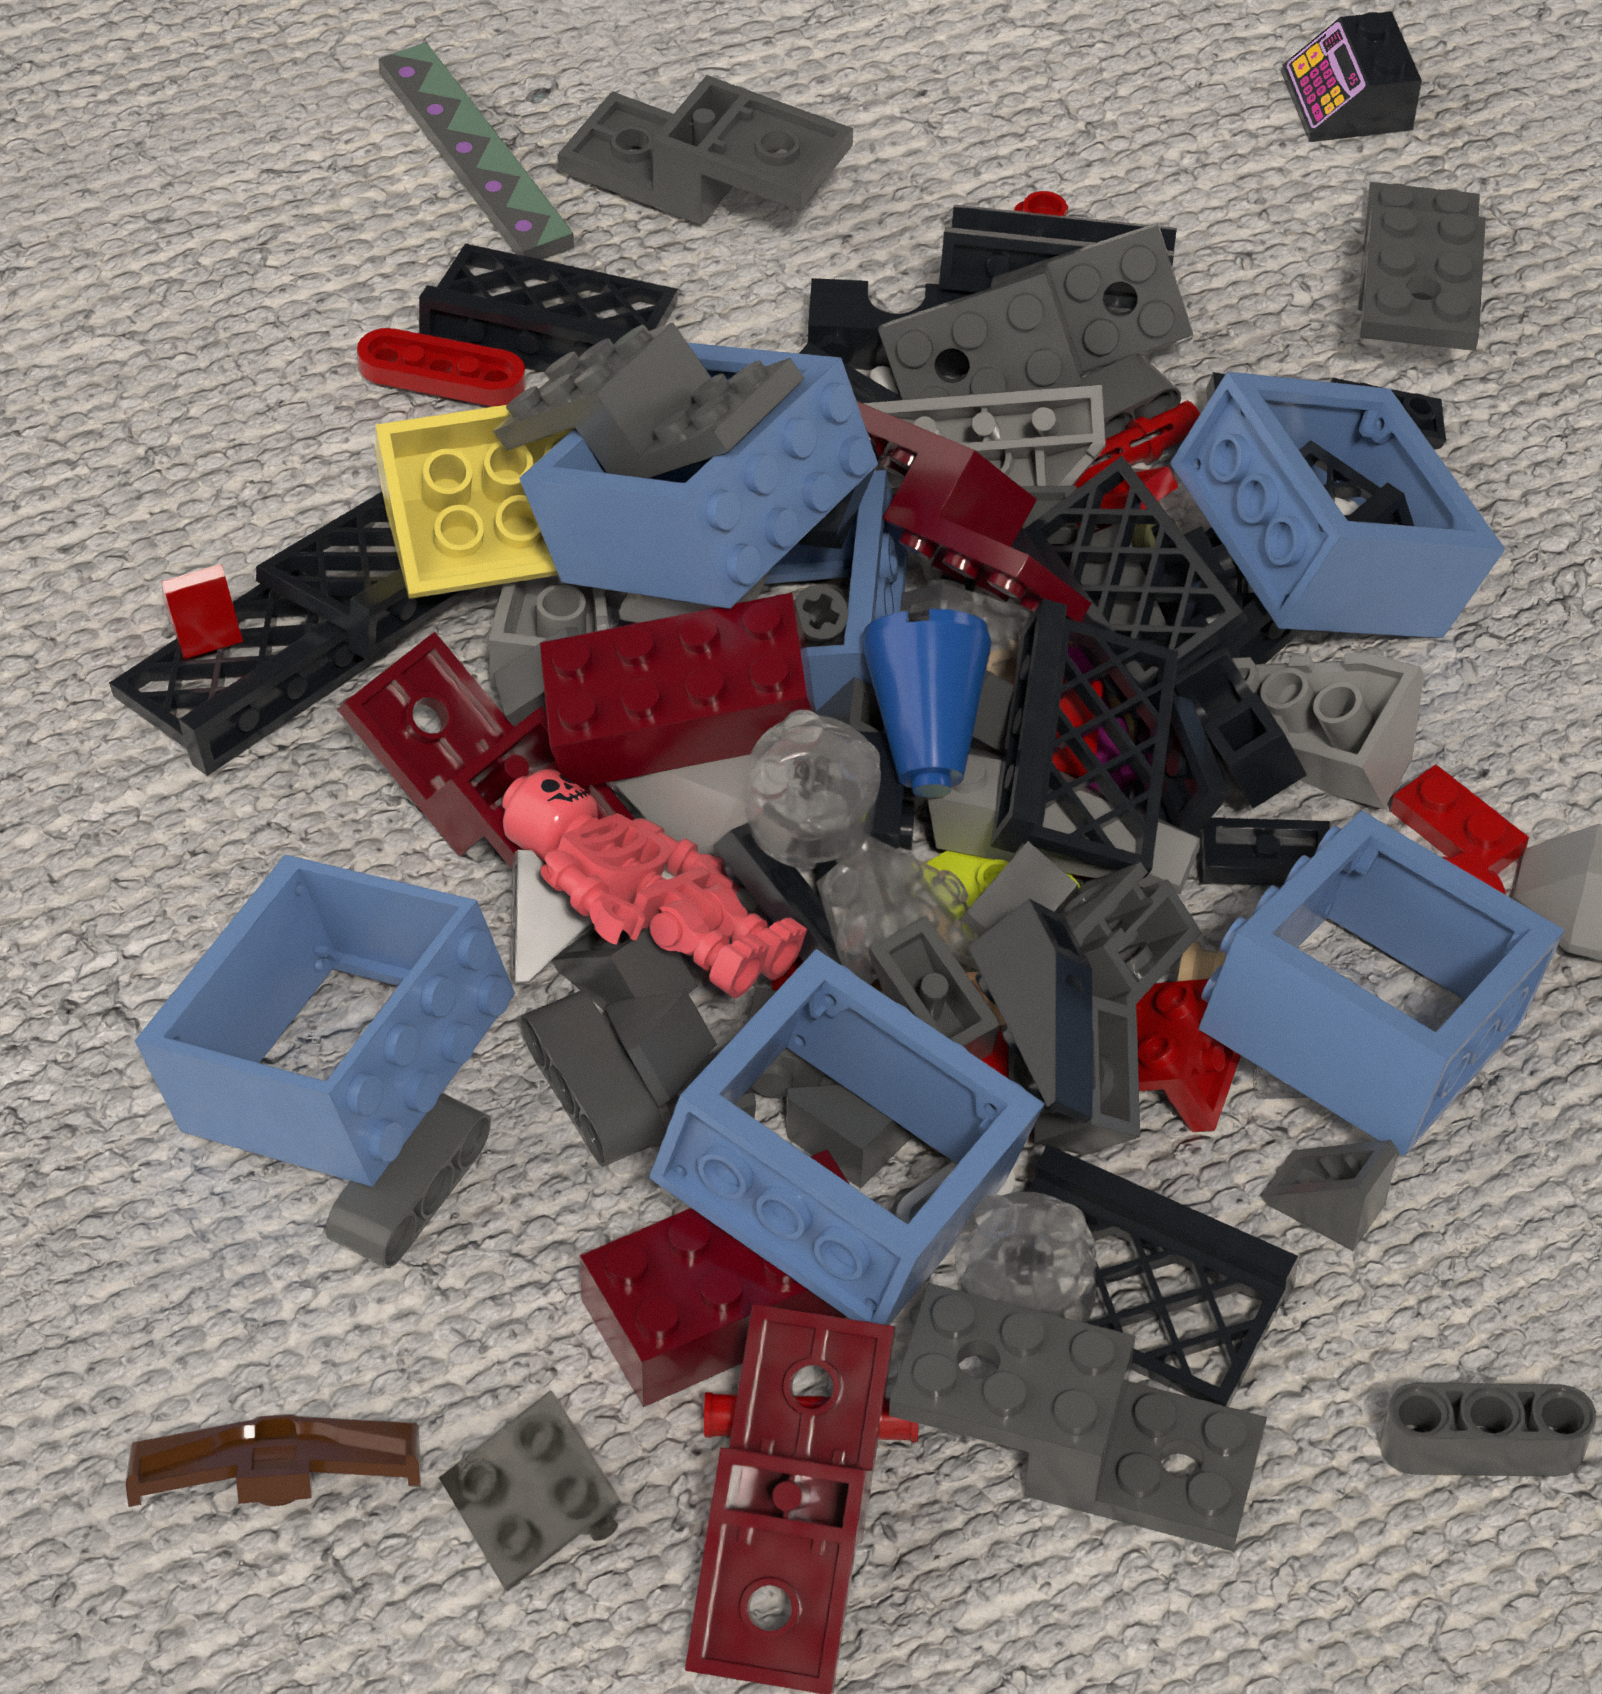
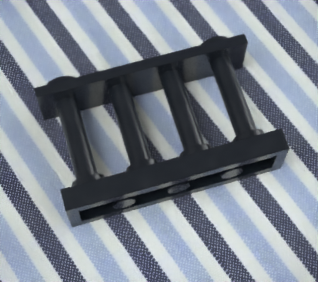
(1000, 241)

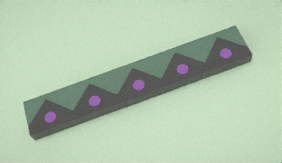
(476, 153)

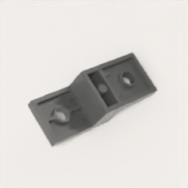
(705, 148)
(1422, 266)
(1043, 322)
(647, 403)
(1072, 1407)

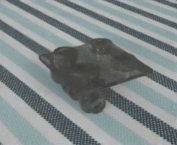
(532, 1491)

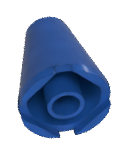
(928, 692)

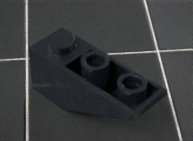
(1044, 993)

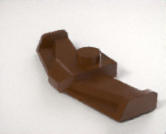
(274, 1456)

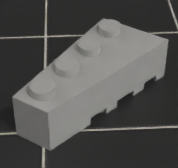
(538, 609)

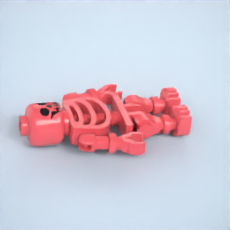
(622, 861)

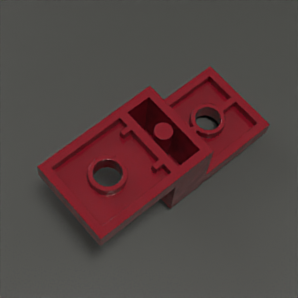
(963, 514)
(472, 760)
(791, 1500)

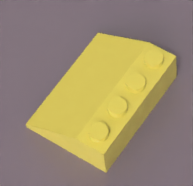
(460, 502)

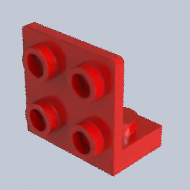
(1179, 1056)

